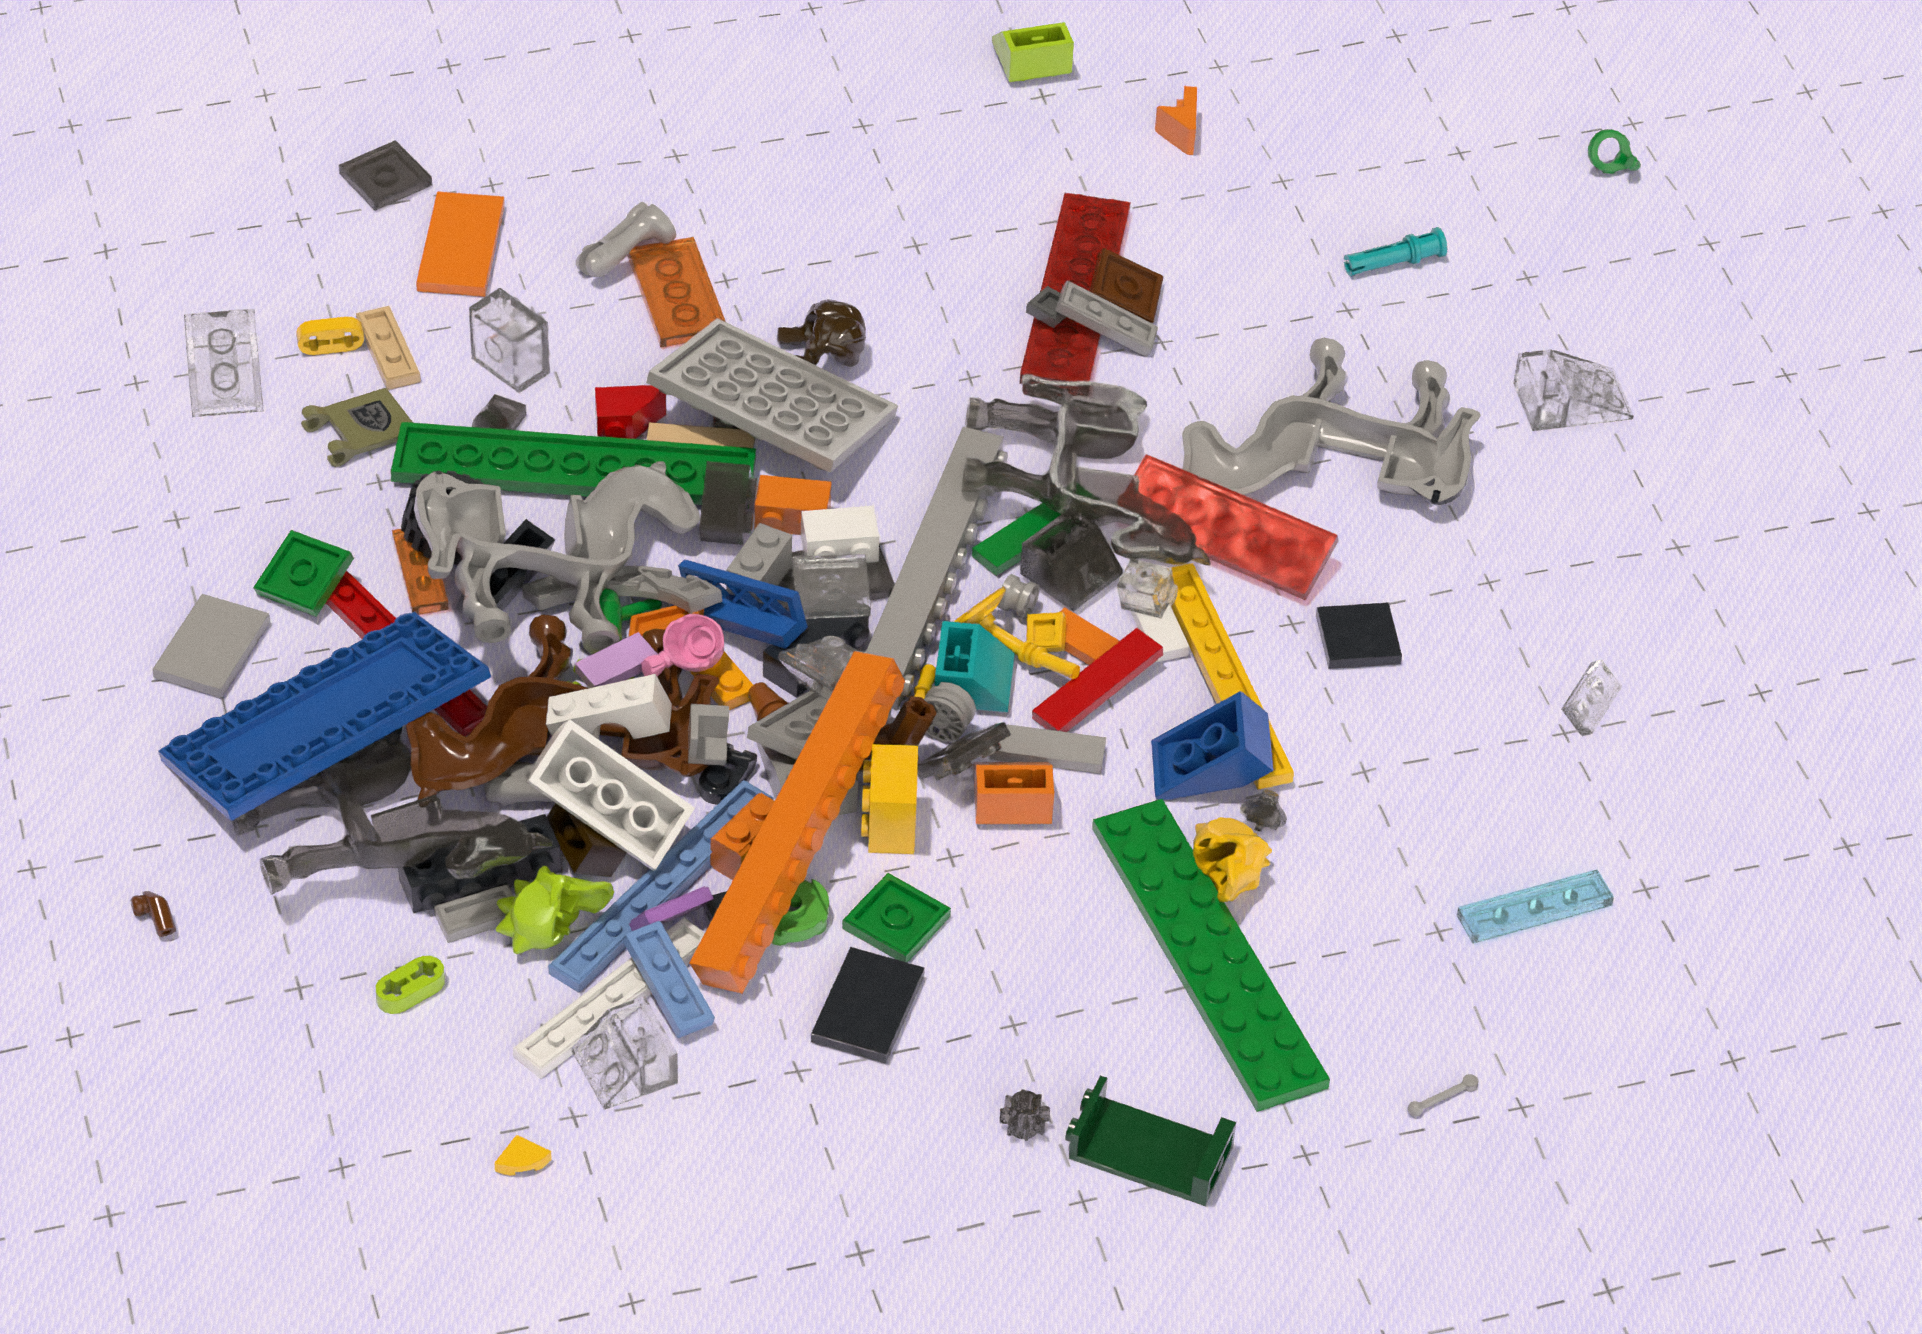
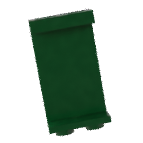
(1148, 1146)

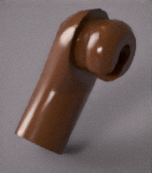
(157, 908)

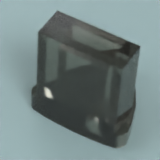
(500, 414)

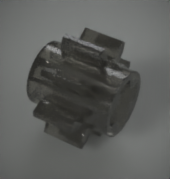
(1024, 1114)

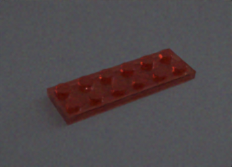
(1240, 529)

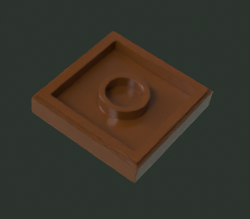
(1127, 284)

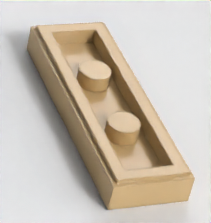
(388, 348)
(700, 435)

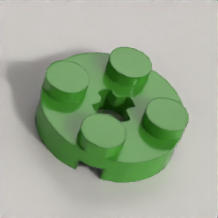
(806, 920)

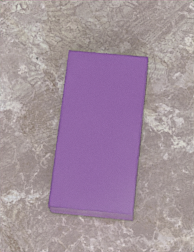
(673, 909)

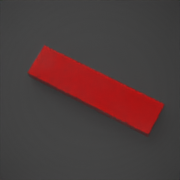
(1098, 682)

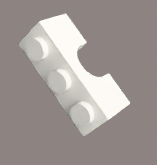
(633, 703)

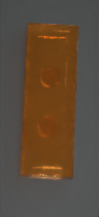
(423, 592)

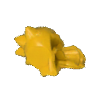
(1230, 856)

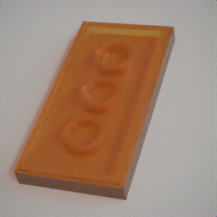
(675, 289)

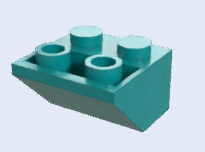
(976, 663)

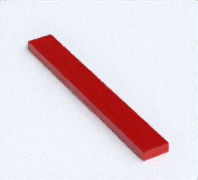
(365, 614)

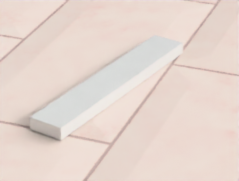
(554, 1040)

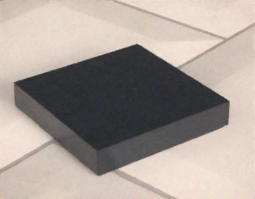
(1358, 635)

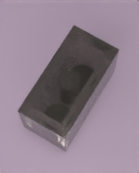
(725, 503)

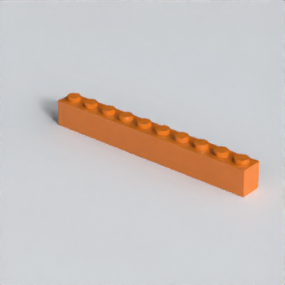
(797, 822)

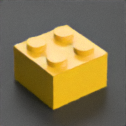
(890, 799)

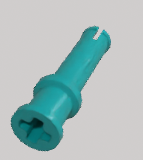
(1410, 249)

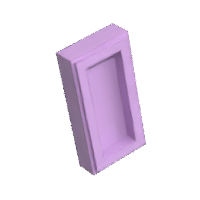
(614, 662)

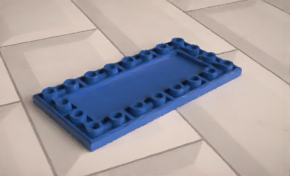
(322, 714)

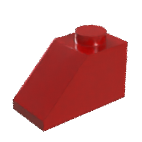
(627, 410)

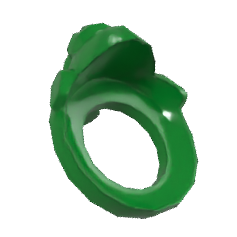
(1623, 159)

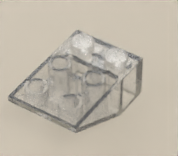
(1568, 391)

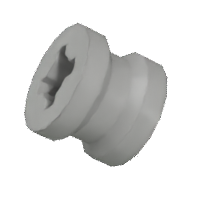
(1019, 596)

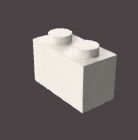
(841, 532)

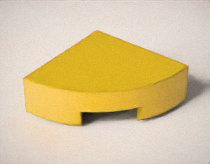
(522, 1156)

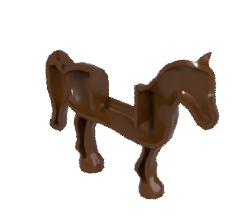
(518, 717)

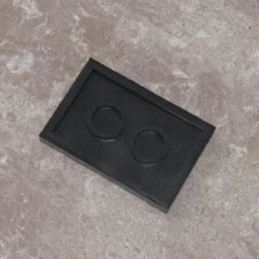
(867, 1005)

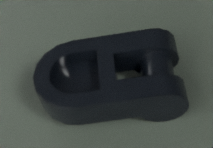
(719, 781)

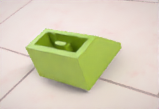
(1035, 51)

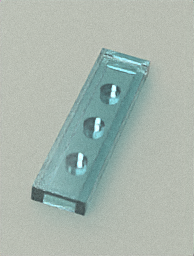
(1535, 906)

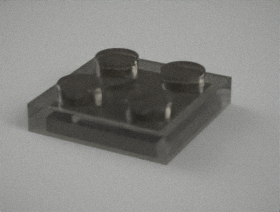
(959, 754)

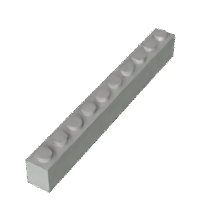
(933, 560)

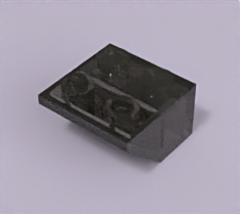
(1070, 559)

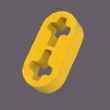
(330, 335)

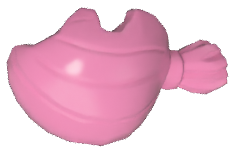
(688, 643)

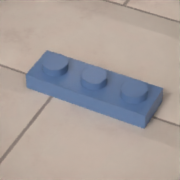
(668, 979)

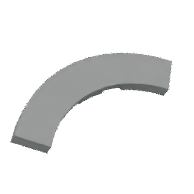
(638, 581)

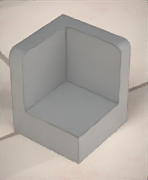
(708, 734)

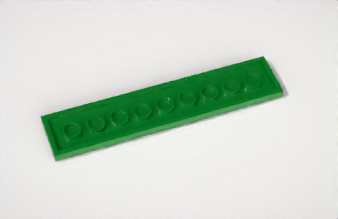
(550, 460)
(1211, 956)

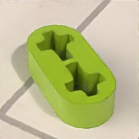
(410, 984)

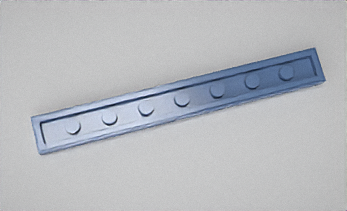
(673, 876)

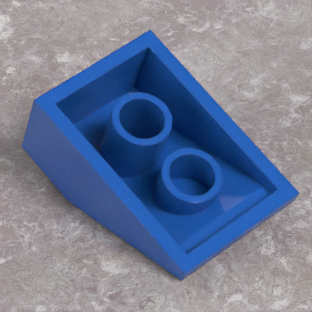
(1213, 750)

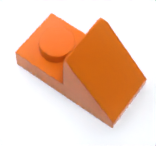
(1179, 122)

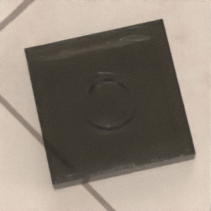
(385, 175)

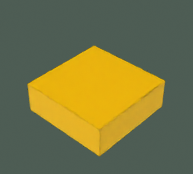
(1047, 630)

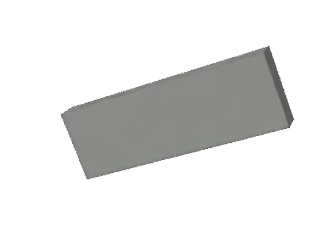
(1106, 318)
(1059, 748)

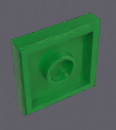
(303, 573)
(896, 918)

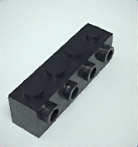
(432, 885)

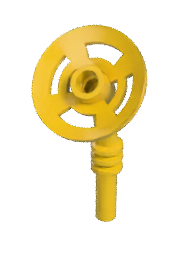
(1026, 651)

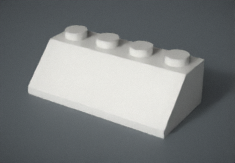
(610, 794)

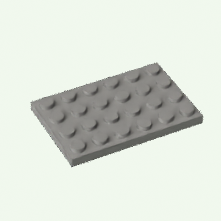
(772, 395)

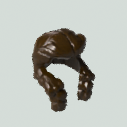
(831, 329)

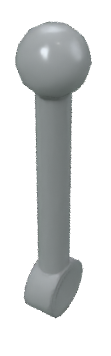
(1469, 1083)

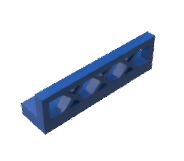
(746, 615)

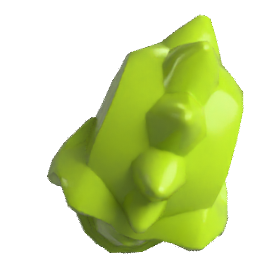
(547, 907)

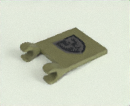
(361, 422)

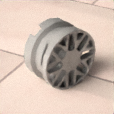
(953, 710)

